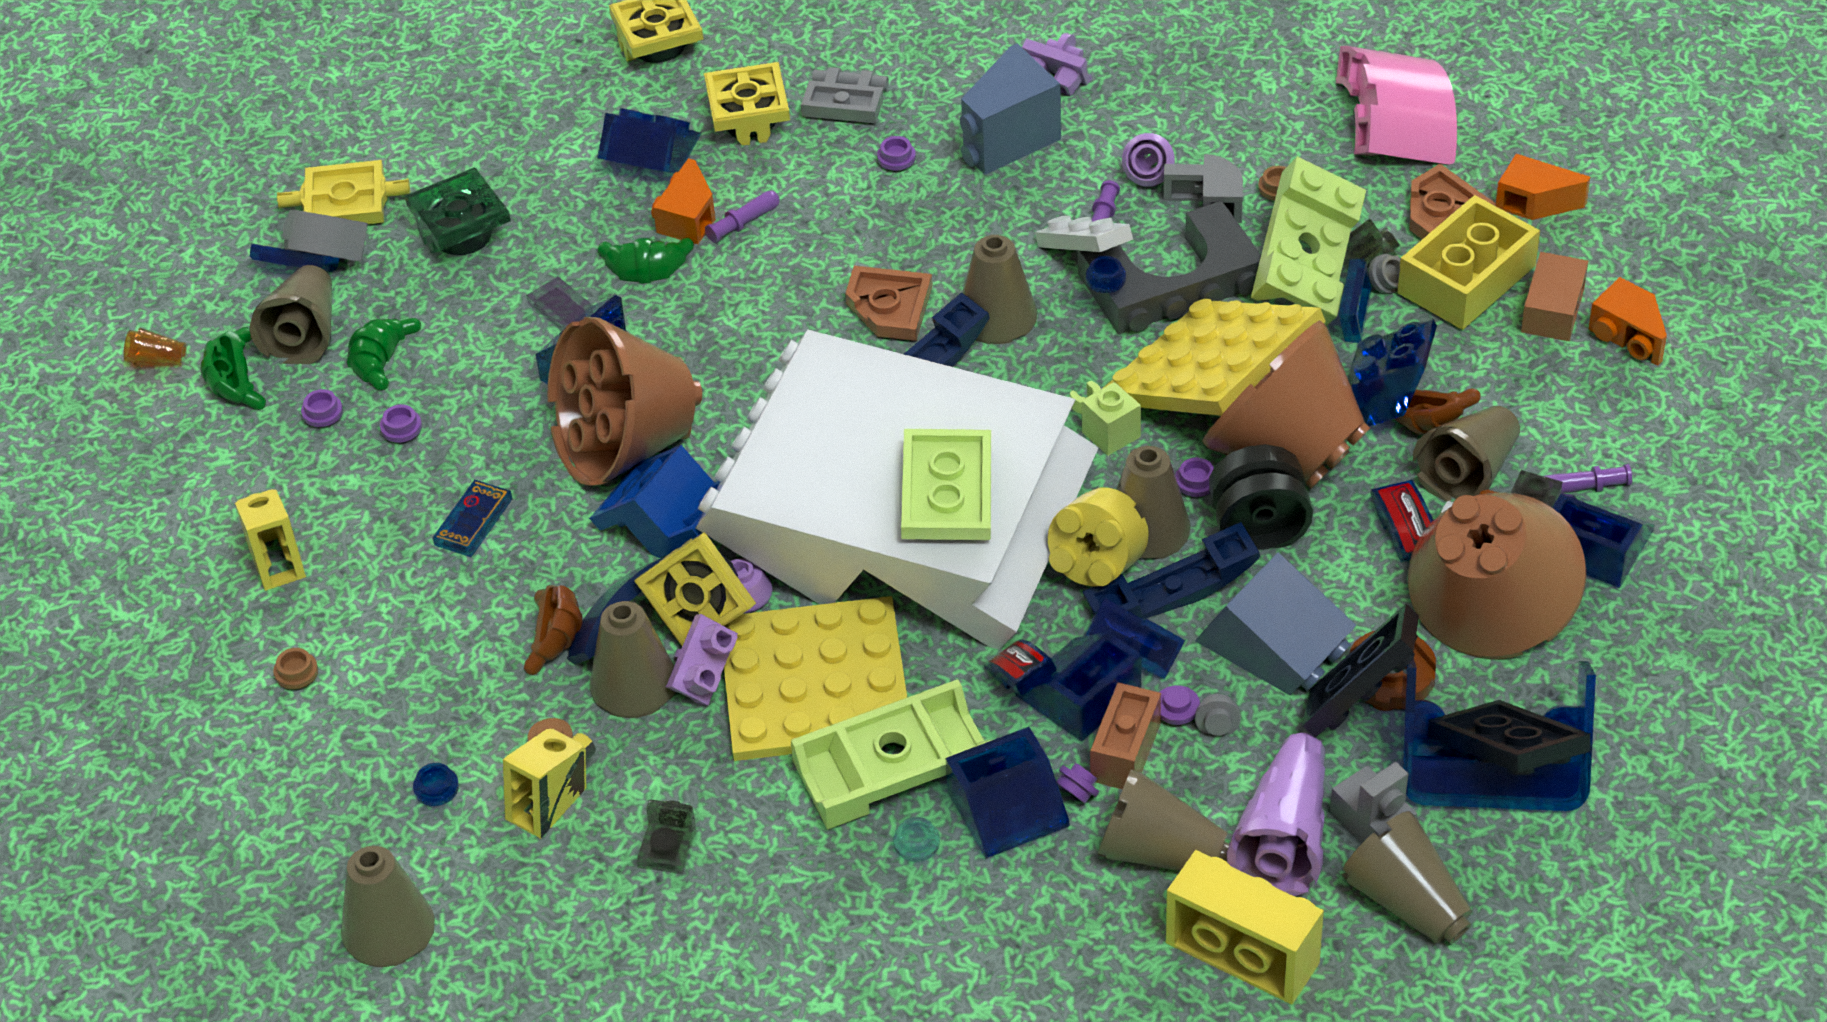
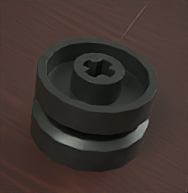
(1264, 492)

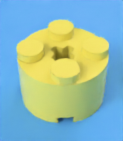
(1097, 537)

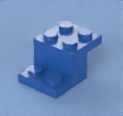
(658, 501)

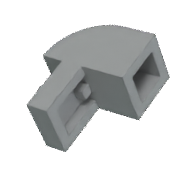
(1208, 183)
(324, 235)
(1370, 800)

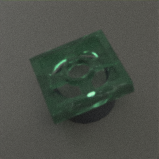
(460, 220)

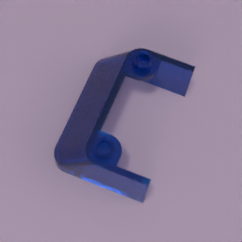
(1460, 780)

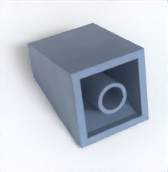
(1010, 112)
(1279, 628)

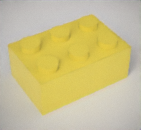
(1468, 262)
(1244, 926)

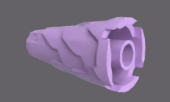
(1285, 819)

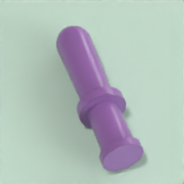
(1104, 205)
(736, 219)
(1594, 479)

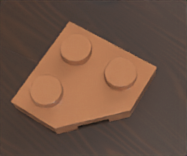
(1436, 197)
(889, 300)

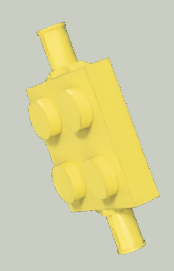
(346, 191)

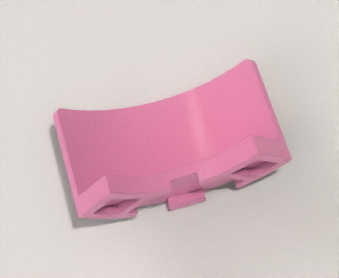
(1403, 105)

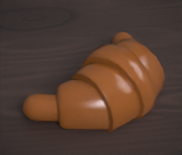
(1432, 408)
(555, 626)

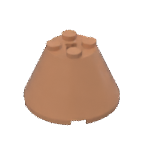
(616, 400)
(1296, 406)
(1497, 575)

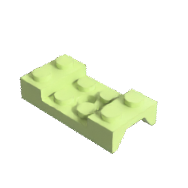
(1321, 212)
(849, 769)

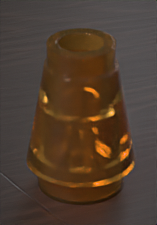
(152, 349)

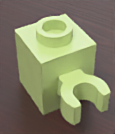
(1108, 416)

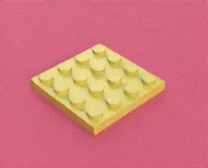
(1213, 355)
(809, 671)

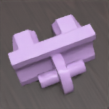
(1061, 59)
(701, 659)

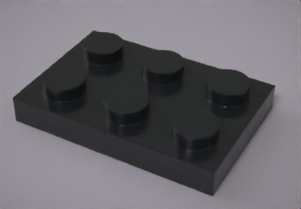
(1361, 672)
(1509, 736)

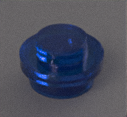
(1105, 274)
(435, 784)

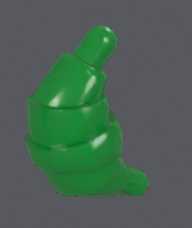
(645, 259)
(375, 345)
(226, 369)

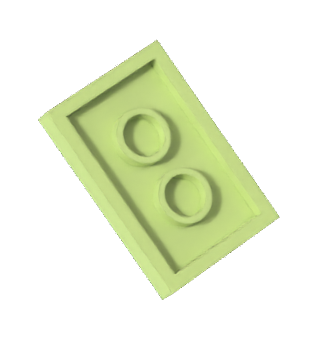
(946, 484)

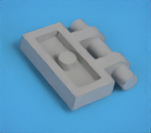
(844, 95)

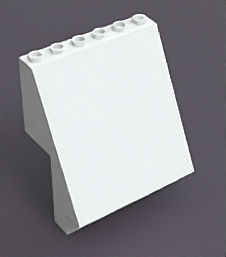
(823, 477)

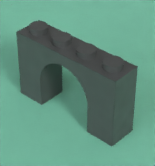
(1226, 270)

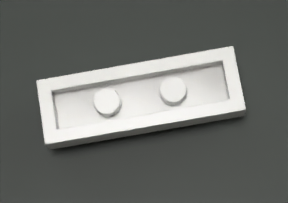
(1083, 234)

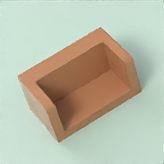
(1554, 296)
(1125, 734)

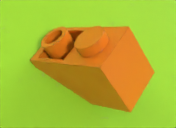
(1540, 189)
(685, 205)
(1629, 317)

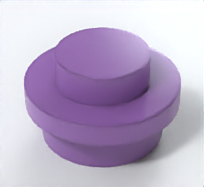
(896, 153)
(321, 408)
(400, 423)
(1194, 477)
(1178, 704)
(1078, 782)

